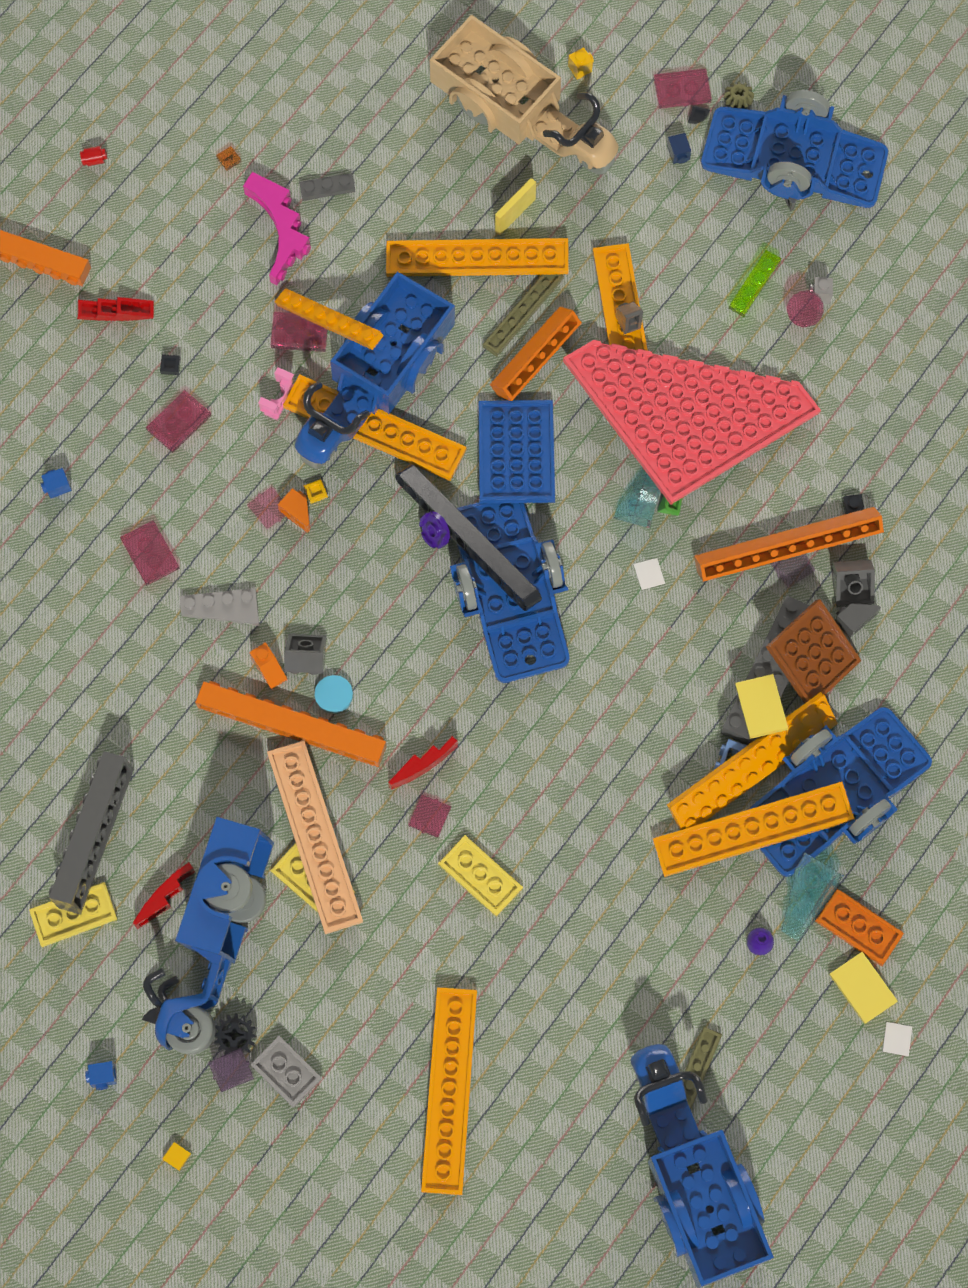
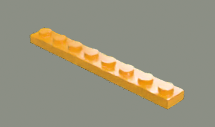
(329, 318)

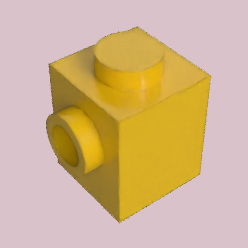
(580, 63)

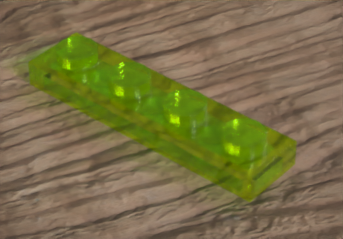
(755, 283)

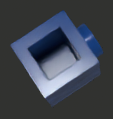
(55, 483)
(101, 1075)

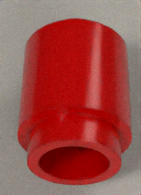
(93, 156)

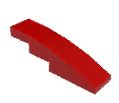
(115, 310)
(416, 767)
(158, 901)

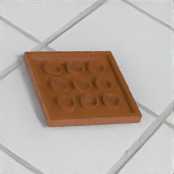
(813, 652)

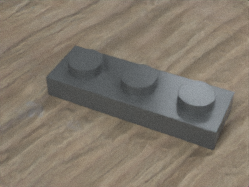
(327, 186)

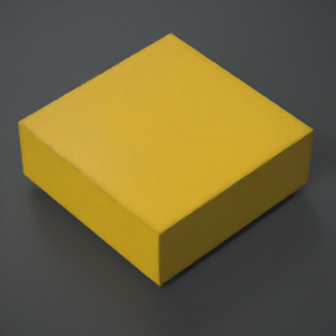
(315, 491)
(176, 1156)

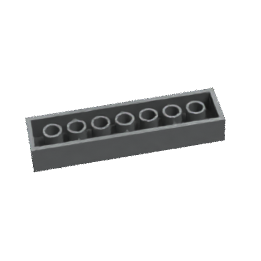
(764, 665)
(91, 832)

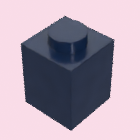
(679, 148)

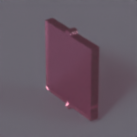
(266, 508)
(429, 816)

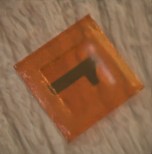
(228, 158)

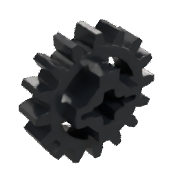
(235, 1026)

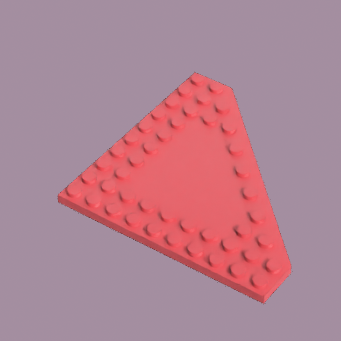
(684, 415)

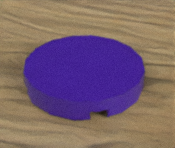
(434, 530)

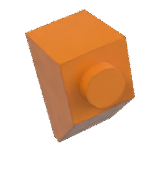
(295, 508)
(268, 665)

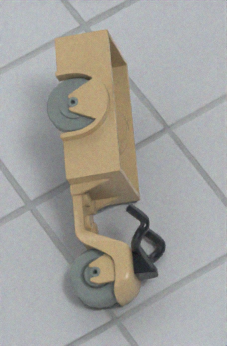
(508, 77)

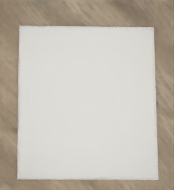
(649, 573)
(897, 1039)

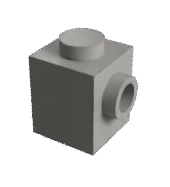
(823, 287)

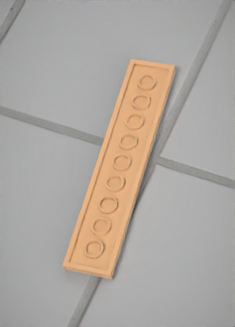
(314, 837)

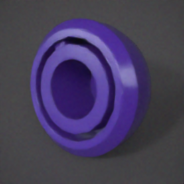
(760, 941)

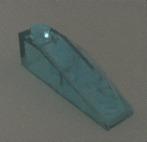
(639, 501)
(811, 889)

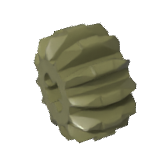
(738, 95)

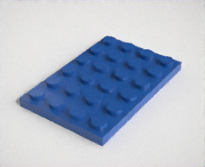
(516, 451)

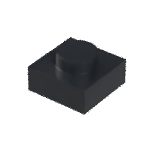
(170, 364)
(852, 503)

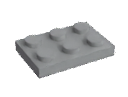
(286, 1071)

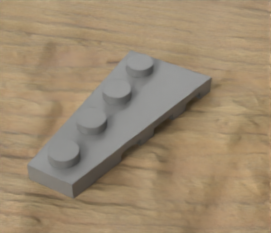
(232, 606)

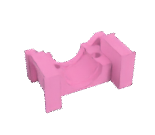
(275, 407)

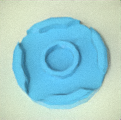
(333, 694)

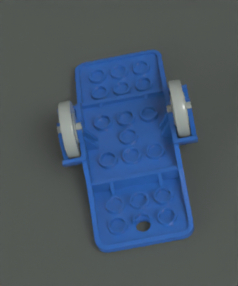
(796, 151)
(508, 629)
(872, 762)

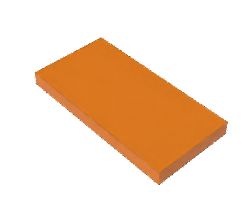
(859, 927)

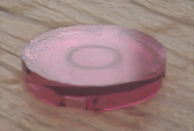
(805, 308)

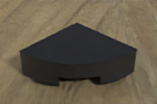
(698, 115)

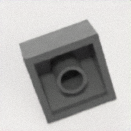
(853, 582)
(305, 654)

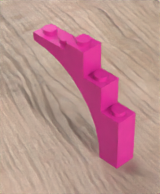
(276, 201)

